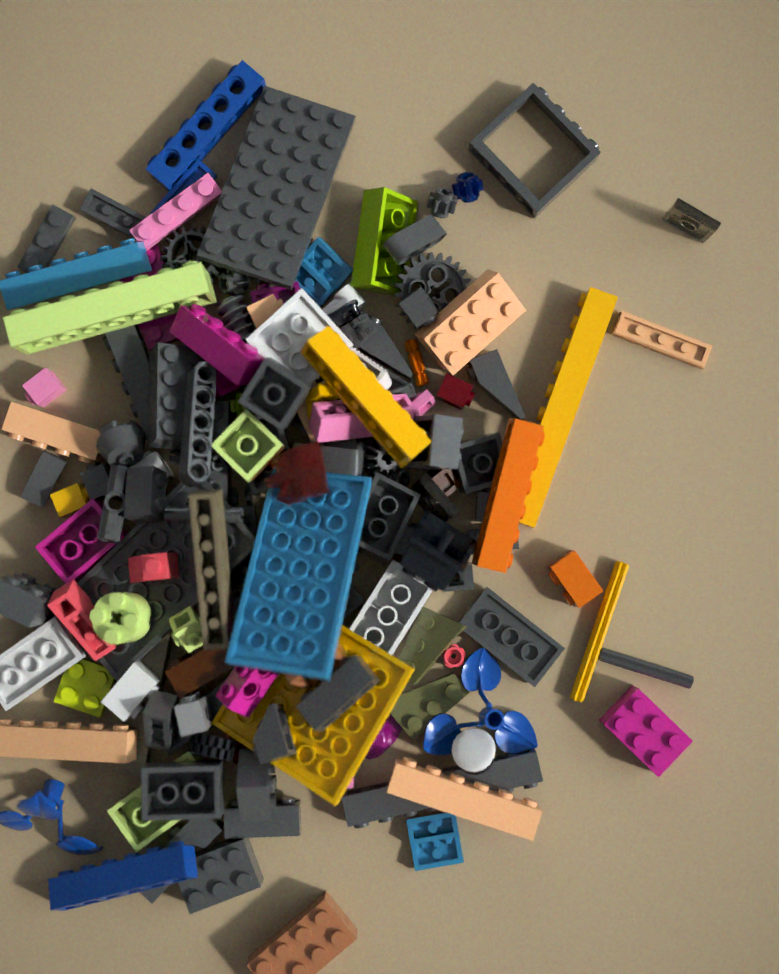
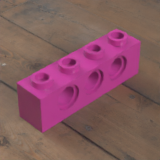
(245, 689)

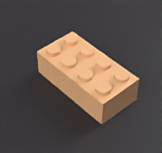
(470, 322)

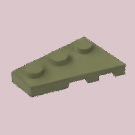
(427, 641)
(421, 704)

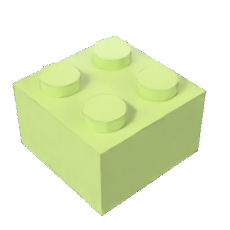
(248, 446)

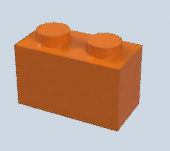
(574, 579)

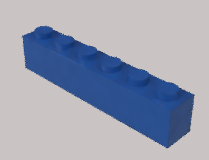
(122, 877)

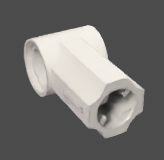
(343, 296)

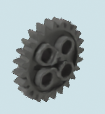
(421, 274)

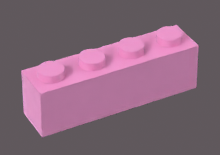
(337, 422)

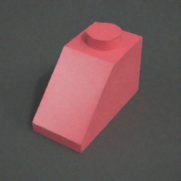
(153, 567)

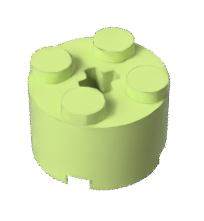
(121, 617)

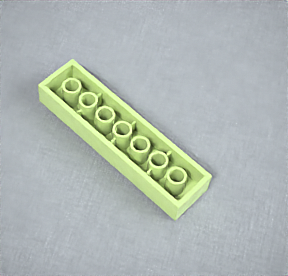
(109, 308)

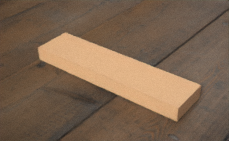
(661, 340)

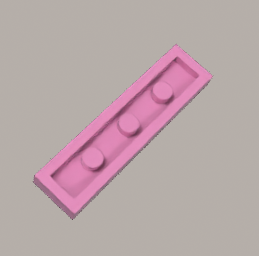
(177, 211)

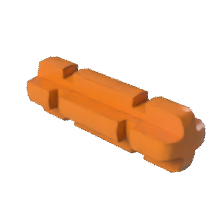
(416, 362)

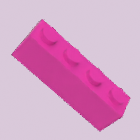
(216, 344)

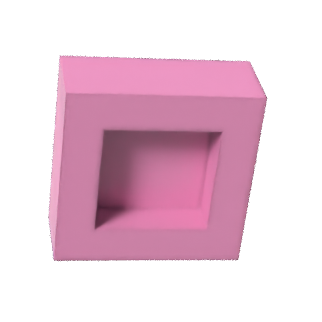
(423, 402)

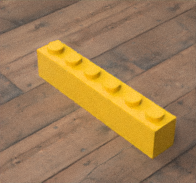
(365, 396)

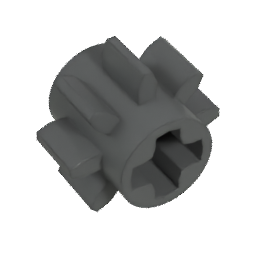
(442, 202)
(232, 283)

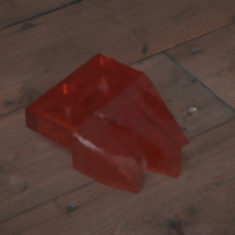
(299, 474)

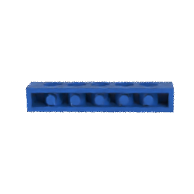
(221, 122)

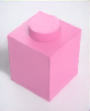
(43, 388)

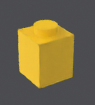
(70, 499)

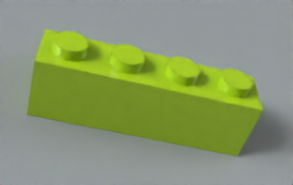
(381, 216)

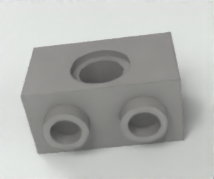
(193, 713)

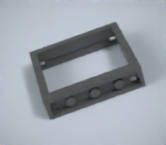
(507, 177)

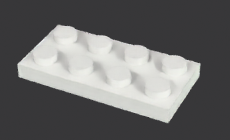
(36, 661)

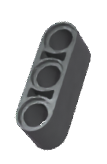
(414, 239)
(341, 460)

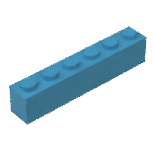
(74, 275)

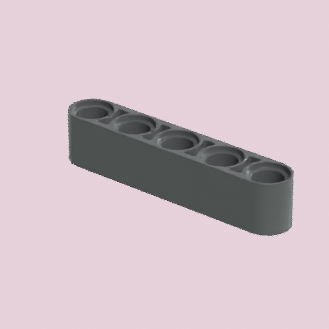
(191, 433)

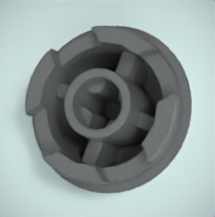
(121, 443)

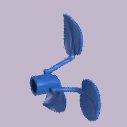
(512, 729)
(44, 805)

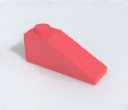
(73, 610)

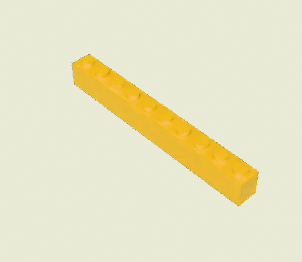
(567, 391)

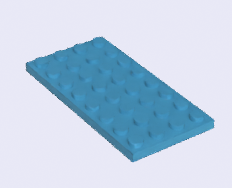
(300, 580)

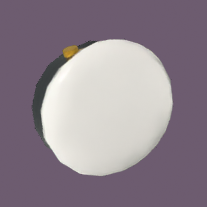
(473, 751)

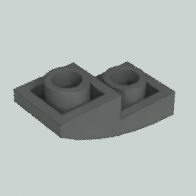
(43, 478)

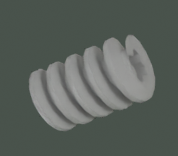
(234, 316)

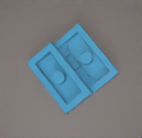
(322, 272)
(434, 841)

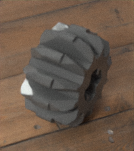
(376, 460)

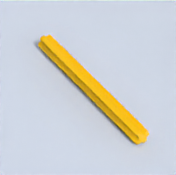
(599, 631)

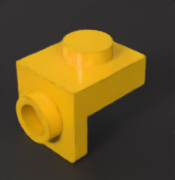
(320, 393)

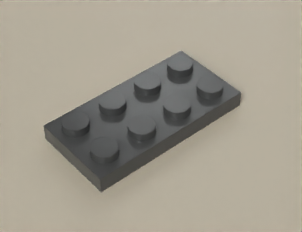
(511, 636)

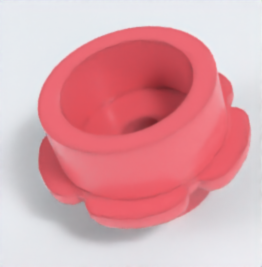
(458, 660)

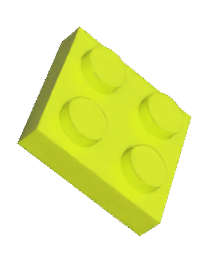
(85, 687)

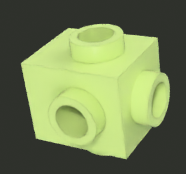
(187, 629)

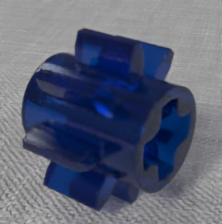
(467, 187)

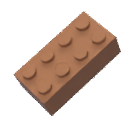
(306, 941)

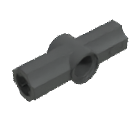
(111, 519)

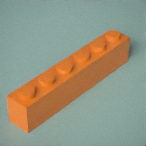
(507, 495)

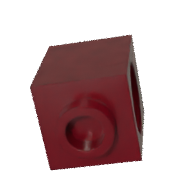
(455, 392)

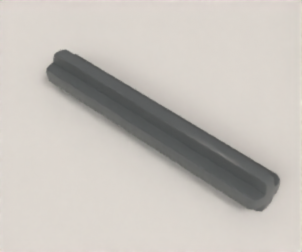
(646, 668)

